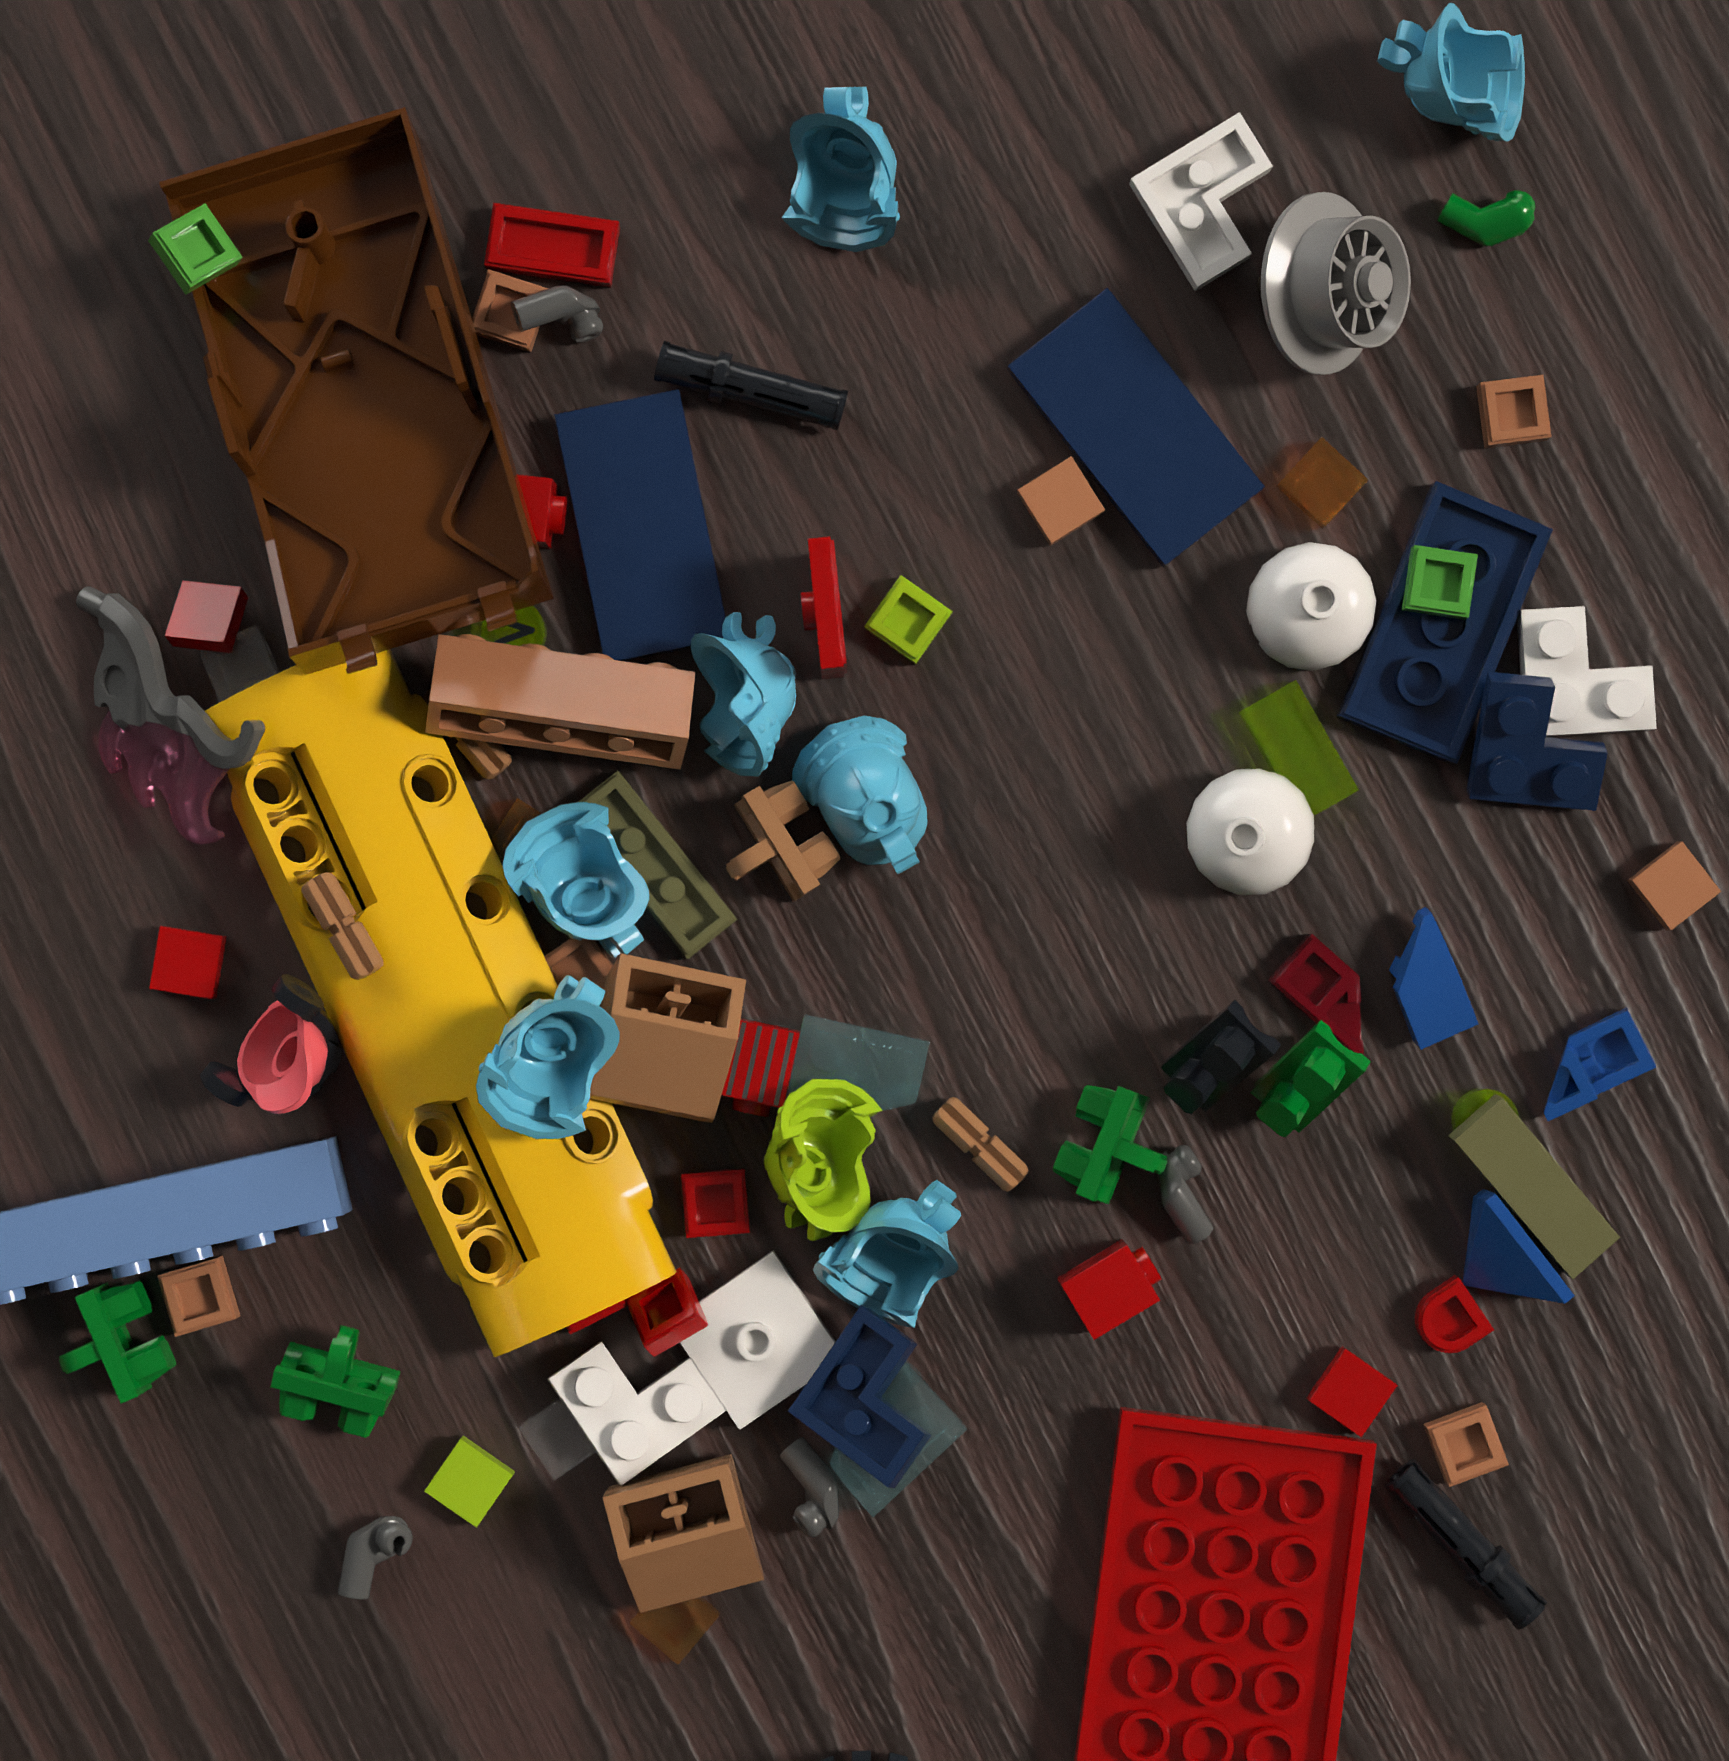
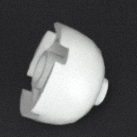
(1311, 606)
(1250, 831)

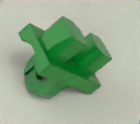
(1306, 1080)
(1099, 1169)
(106, 1315)
(336, 1378)

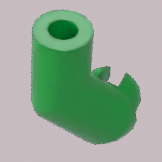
(1492, 223)

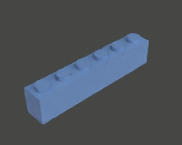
(172, 1215)

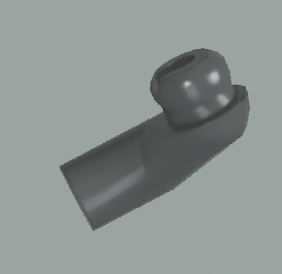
(559, 305)
(1178, 1197)
(819, 1485)
(368, 1548)

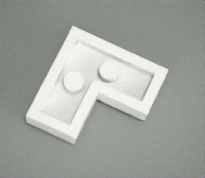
(1186, 197)
(1584, 699)
(628, 1426)

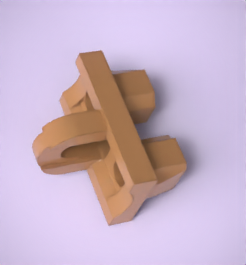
(794, 865)

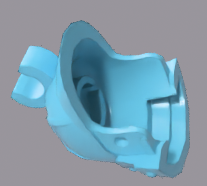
(1460, 73)
(843, 175)
(752, 694)
(865, 790)
(578, 876)
(547, 1060)
(893, 1255)

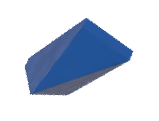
(1504, 1256)

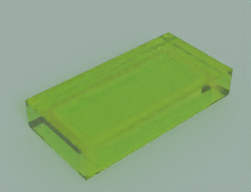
(1299, 746)

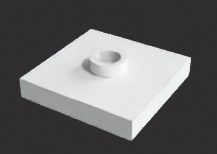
(758, 1340)

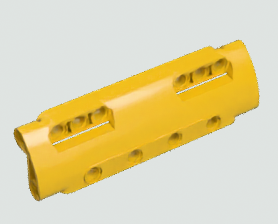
(439, 997)

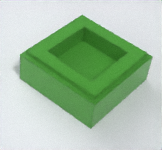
(195, 248)
(1439, 582)

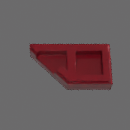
(1323, 990)

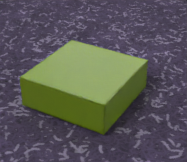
(908, 619)
(469, 1481)

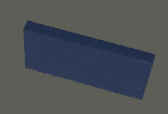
(1135, 427)
(641, 525)
(1429, 672)

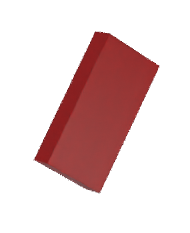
(552, 245)

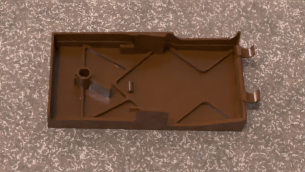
(359, 397)

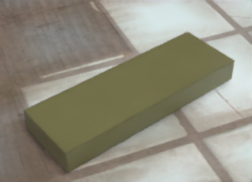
(677, 890)
(1534, 1186)

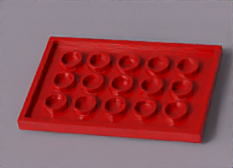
(1224, 1592)

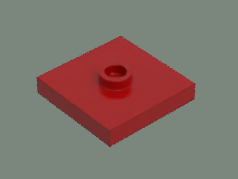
(823, 608)

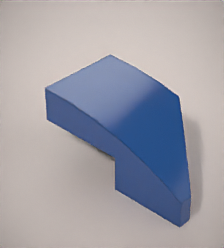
(1430, 986)
(1597, 1061)

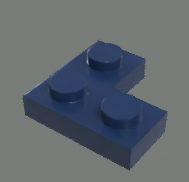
(1518, 761)
(847, 1403)

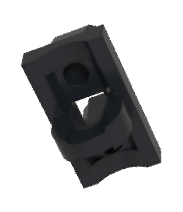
(1216, 1059)

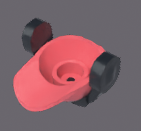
(283, 1053)

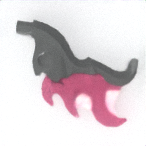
(162, 736)

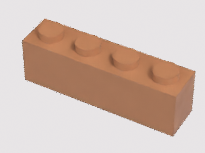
(560, 701)

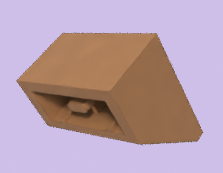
(674, 1037)
(683, 1533)

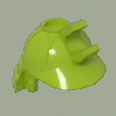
(819, 1153)

